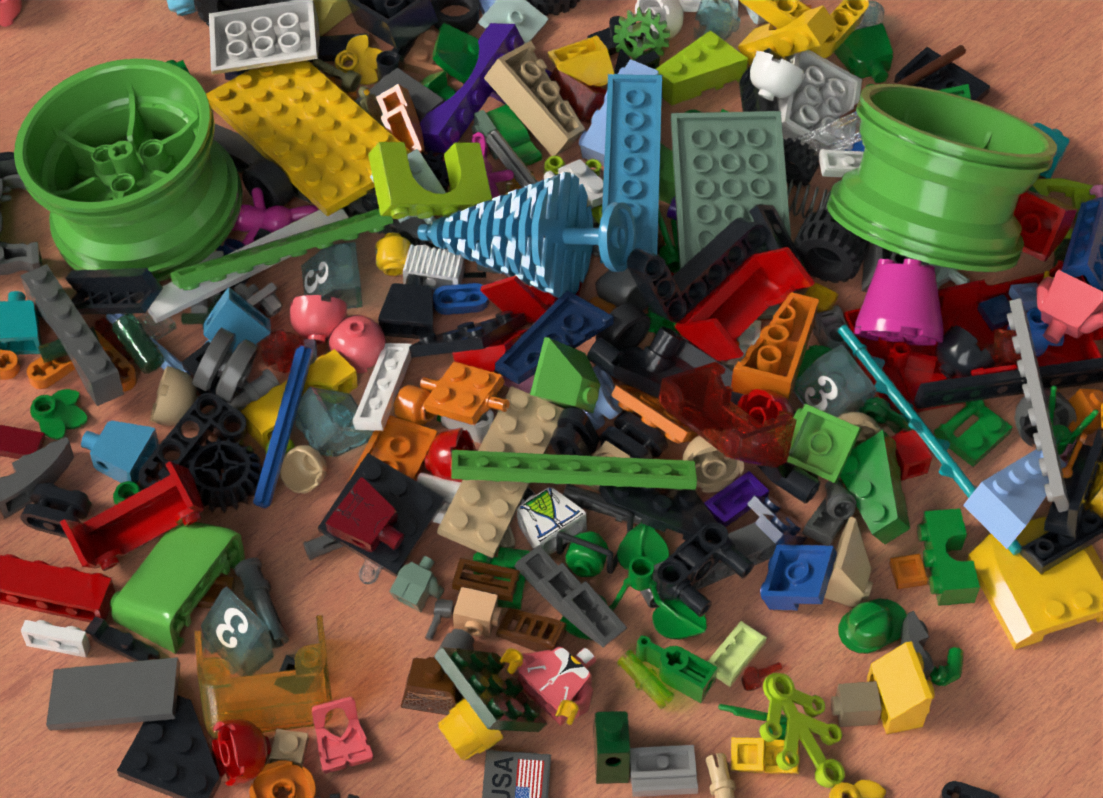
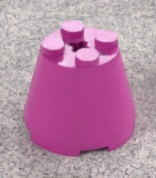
(902, 304)

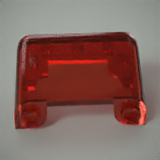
(704, 406)

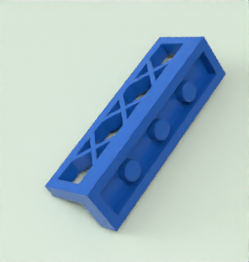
(1086, 244)

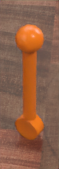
(1067, 471)

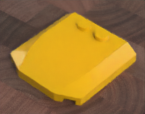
(1034, 602)

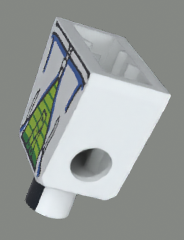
(547, 514)

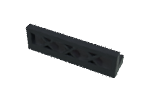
(115, 286)
(1078, 489)

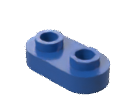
(459, 299)

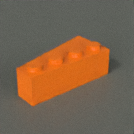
(779, 350)

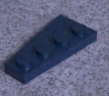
(566, 321)

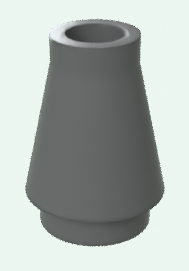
(839, 501)

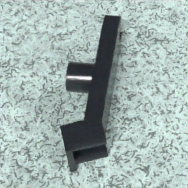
(120, 642)

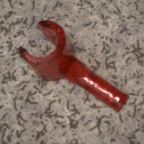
(752, 675)

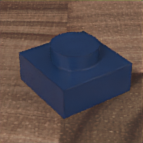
(995, 311)

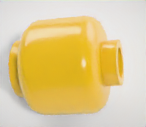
(391, 253)

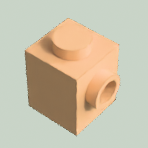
(476, 612)

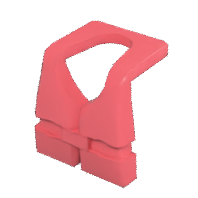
(345, 750)

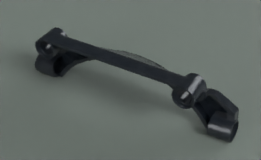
(672, 355)

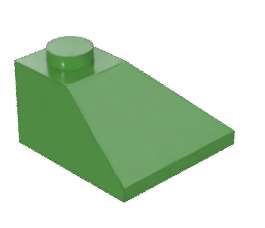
(565, 377)

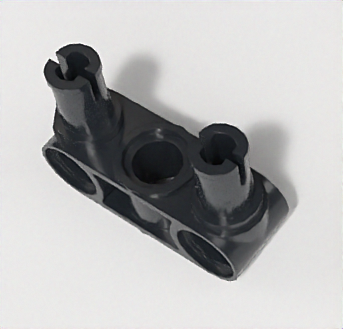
(694, 560)

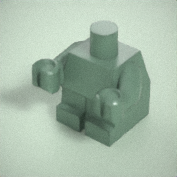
(416, 584)

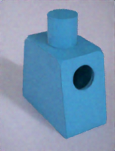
(238, 317)
(121, 449)

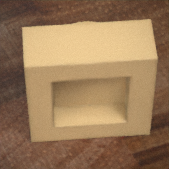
(289, 746)

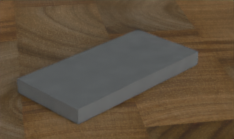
(113, 694)

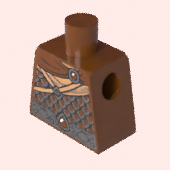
(429, 688)

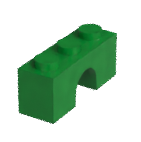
(950, 579)

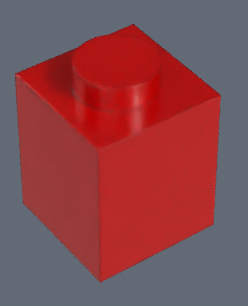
(911, 454)

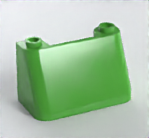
(174, 581)

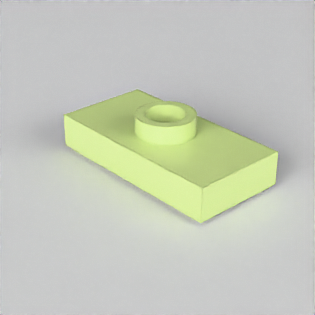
(736, 652)

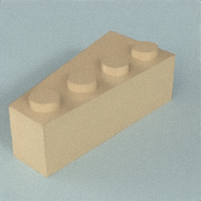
(535, 98)

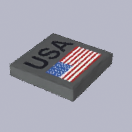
(516, 775)

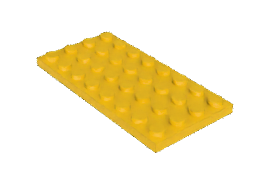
(305, 129)

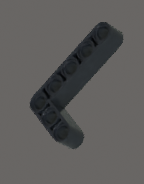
(679, 294)

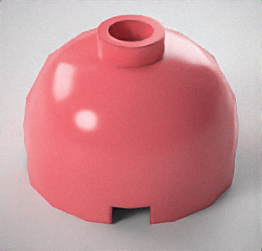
(316, 318)
(358, 341)

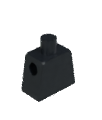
(407, 309)

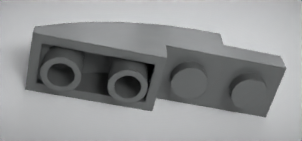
(30, 470)

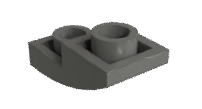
(917, 632)

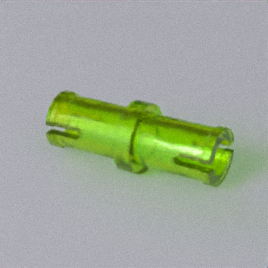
(645, 679)

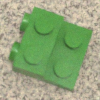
(821, 442)

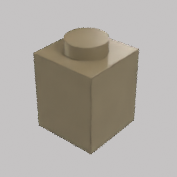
(856, 704)

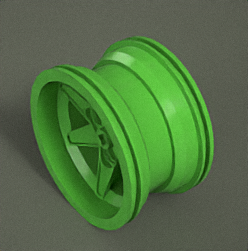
(129, 168)
(940, 177)

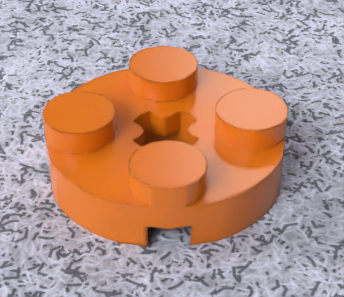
(285, 775)

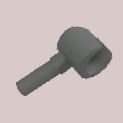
(444, 609)

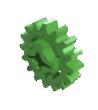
(631, 33)

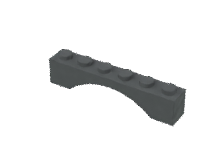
(87, 355)

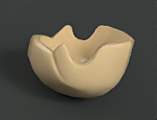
(303, 469)

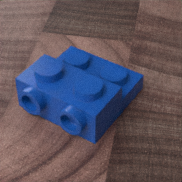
(797, 576)

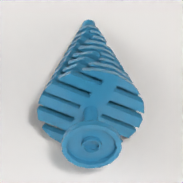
(538, 234)

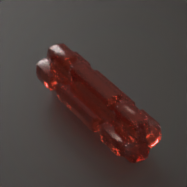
(105, 327)

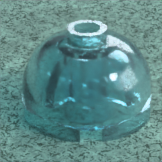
(717, 16)

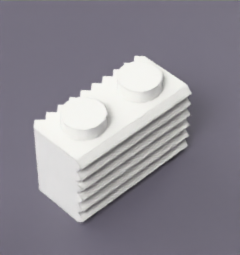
(434, 265)

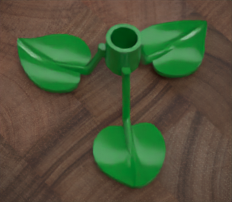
(638, 554)

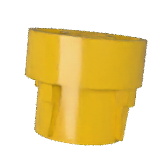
(467, 731)

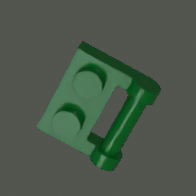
(979, 438)

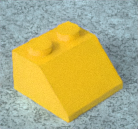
(584, 61)

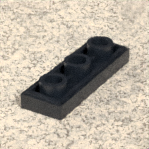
(1055, 548)

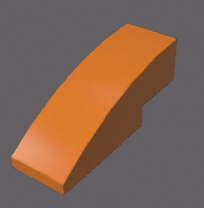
(401, 117)

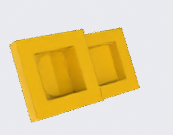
(758, 756)

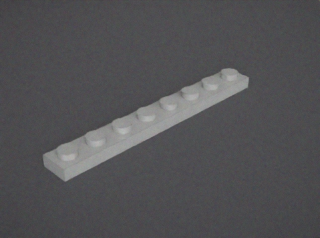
(1039, 414)

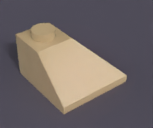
(851, 569)

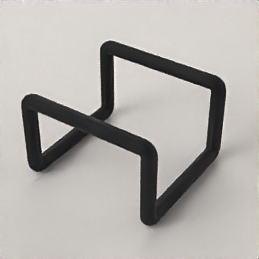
(611, 562)

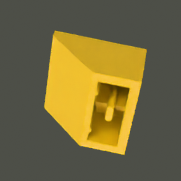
(902, 689)

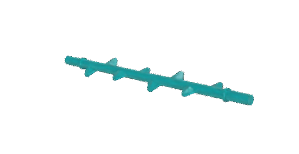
(938, 446)

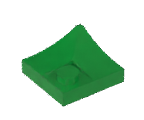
(456, 52)

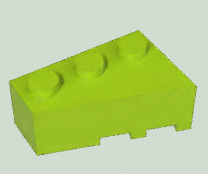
(699, 67)

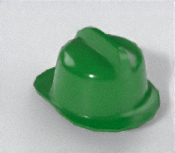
(871, 625)

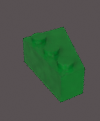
(875, 484)

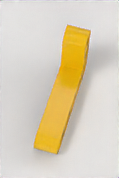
(782, 12)

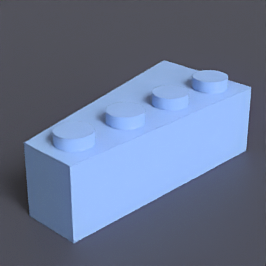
(593, 141)
(1010, 498)

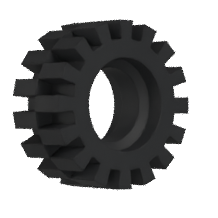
(804, 162)

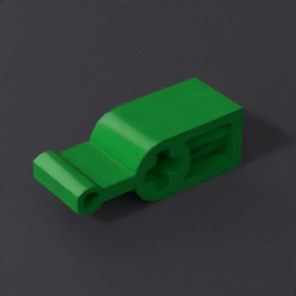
(515, 134)
(679, 668)

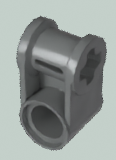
(827, 328)

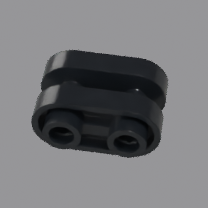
(574, 434)
(634, 437)
(54, 505)

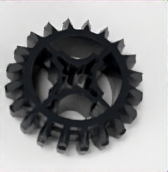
(239, 478)

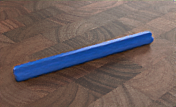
(283, 427)

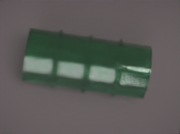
(138, 343)

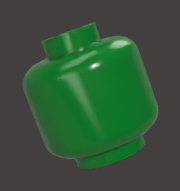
(583, 560)

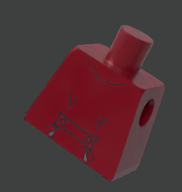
(365, 519)

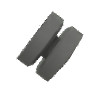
(223, 364)

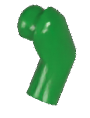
(952, 671)

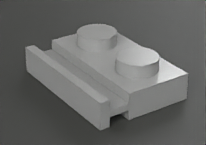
(663, 771)

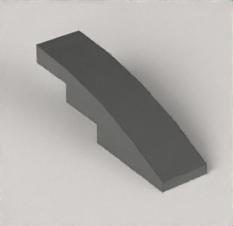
(570, 597)

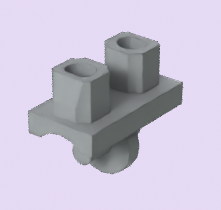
(262, 299)

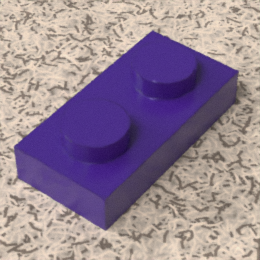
(733, 500)

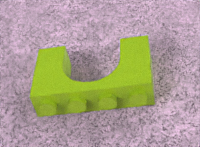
(401, 194)

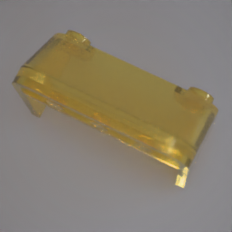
(266, 699)

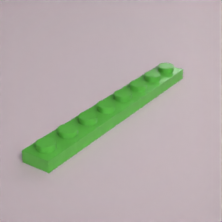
(271, 252)
(573, 469)

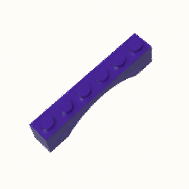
(451, 119)

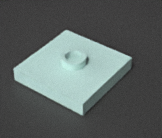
(518, 12)

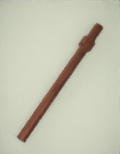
(927, 70)

